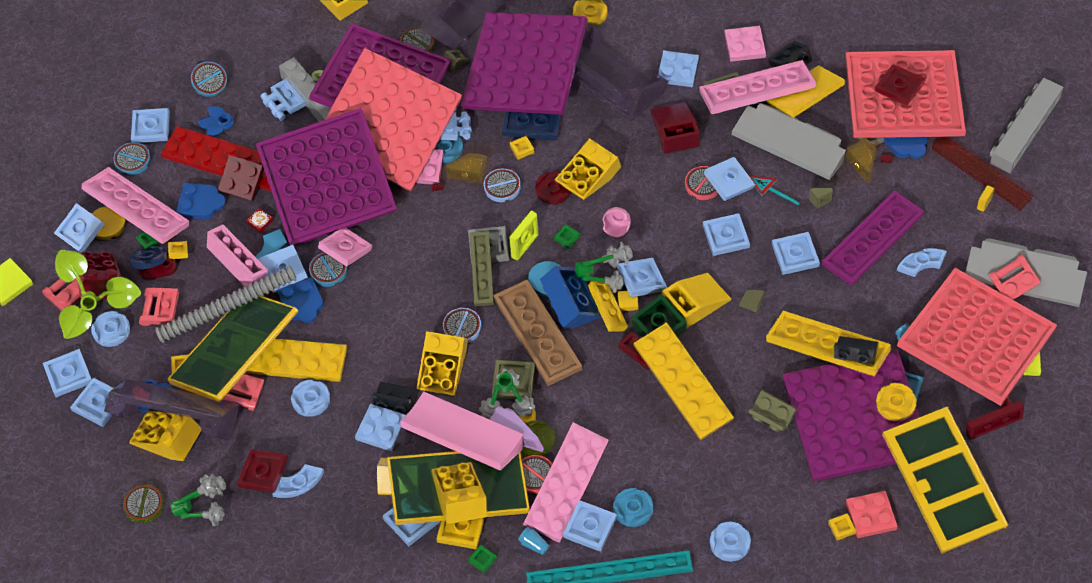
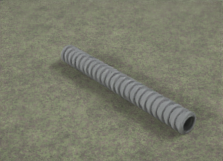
(225, 304)

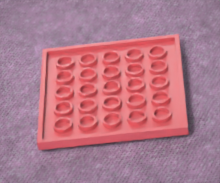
(932, 111)
(402, 113)
(977, 336)

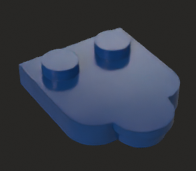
(907, 146)
(199, 201)
(304, 297)

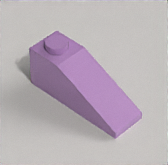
(509, 418)

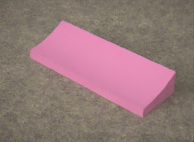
(463, 431)

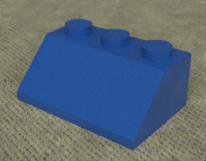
(570, 297)

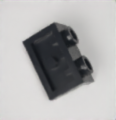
(791, 53)
(855, 350)
(395, 397)

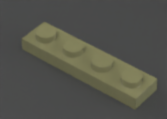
(481, 268)

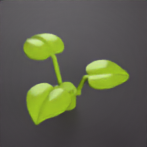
(76, 320)

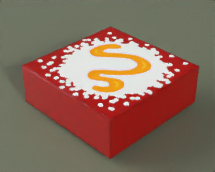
(259, 220)

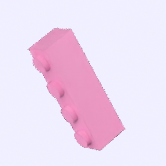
(235, 256)

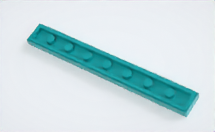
(617, 570)

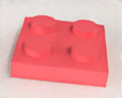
(871, 514)

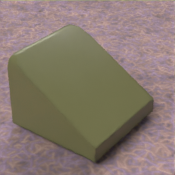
(457, 59)
(820, 196)
(752, 299)

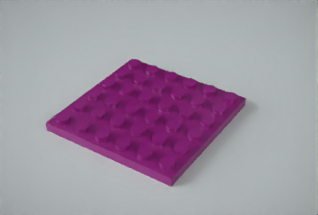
(349, 50)
(524, 63)
(326, 177)
(840, 416)

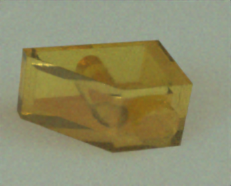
(862, 158)
(468, 168)

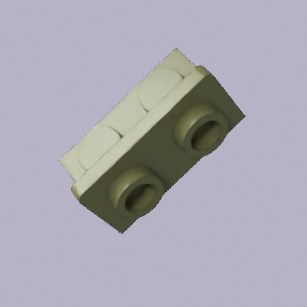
(772, 411)

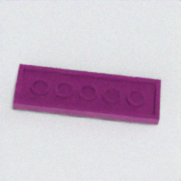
(872, 238)

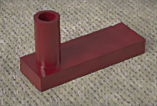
(1008, 414)

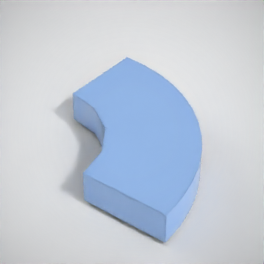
(921, 260)
(299, 483)

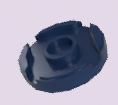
(147, 259)

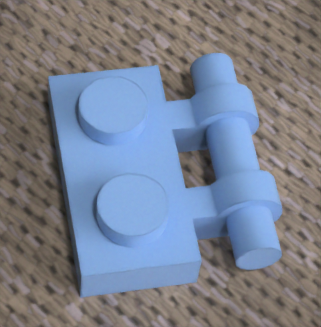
(288, 97)
(452, 131)

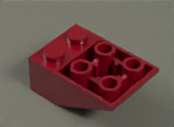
(675, 127)
(100, 269)

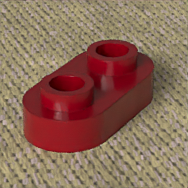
(159, 271)

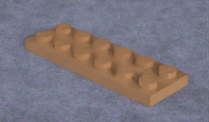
(537, 332)

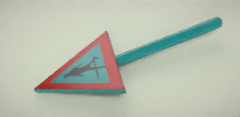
(764, 184)

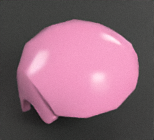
(616, 222)

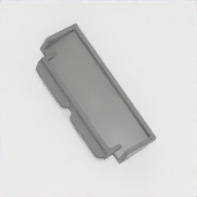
(791, 139)
(1055, 271)

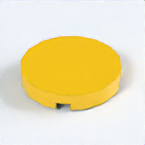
(595, 13)
(113, 225)
(896, 402)

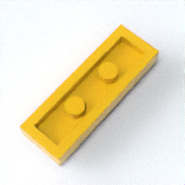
(607, 306)

